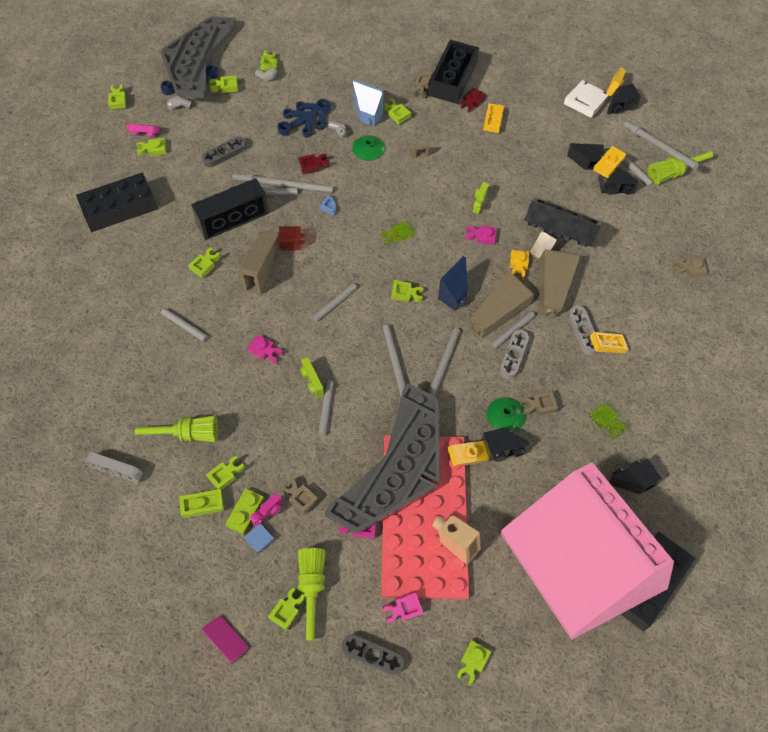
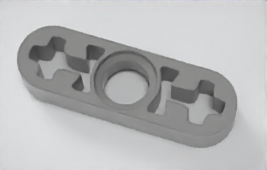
(584, 322)
(513, 347)
(113, 466)

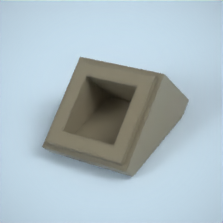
(420, 151)

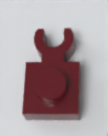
(473, 97)
(311, 163)

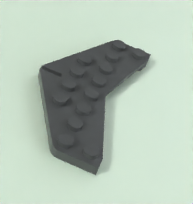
(188, 53)
(398, 476)

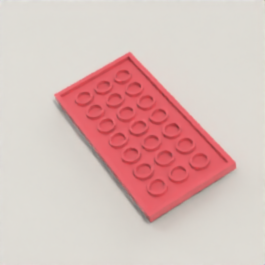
(412, 547)

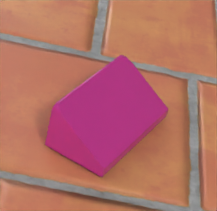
(225, 639)

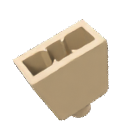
(458, 537)

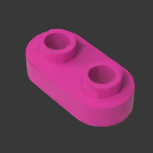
(137, 128)

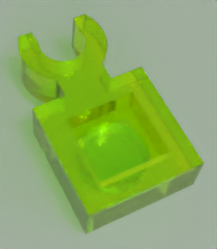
(399, 232)
(605, 417)

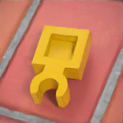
(519, 262)

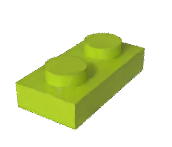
(314, 385)
(201, 503)
(245, 507)

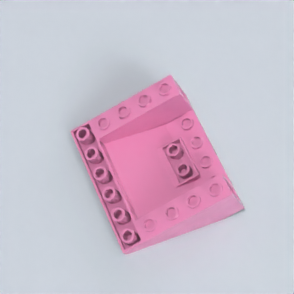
(588, 552)

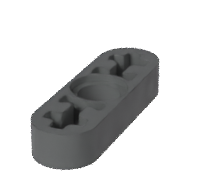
(223, 157)
(354, 655)

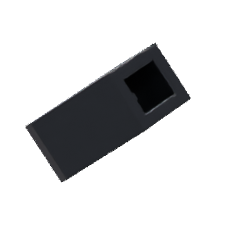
(624, 99)
(586, 154)
(618, 182)
(502, 444)
(637, 478)

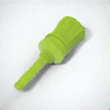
(672, 168)
(187, 429)
(311, 583)

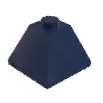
(454, 285)

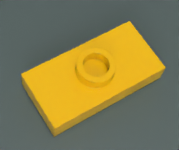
(616, 81)
(493, 118)
(609, 162)
(608, 342)
(468, 453)

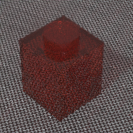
(291, 238)

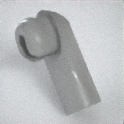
(267, 75)
(176, 101)
(339, 127)

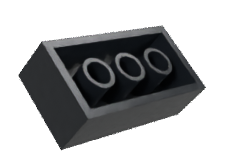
(453, 71)
(116, 202)
(230, 208)
(562, 221)
(646, 612)

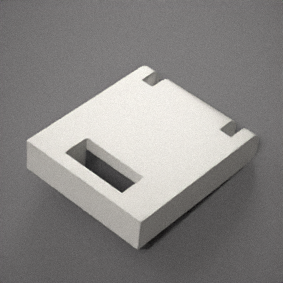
(588, 94)

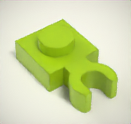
(268, 61)
(226, 84)
(117, 98)
(397, 112)
(154, 147)
(480, 196)
(204, 264)
(403, 292)
(223, 475)
(285, 611)
(474, 659)

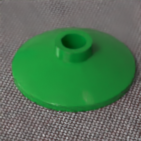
(368, 148)
(498, 419)

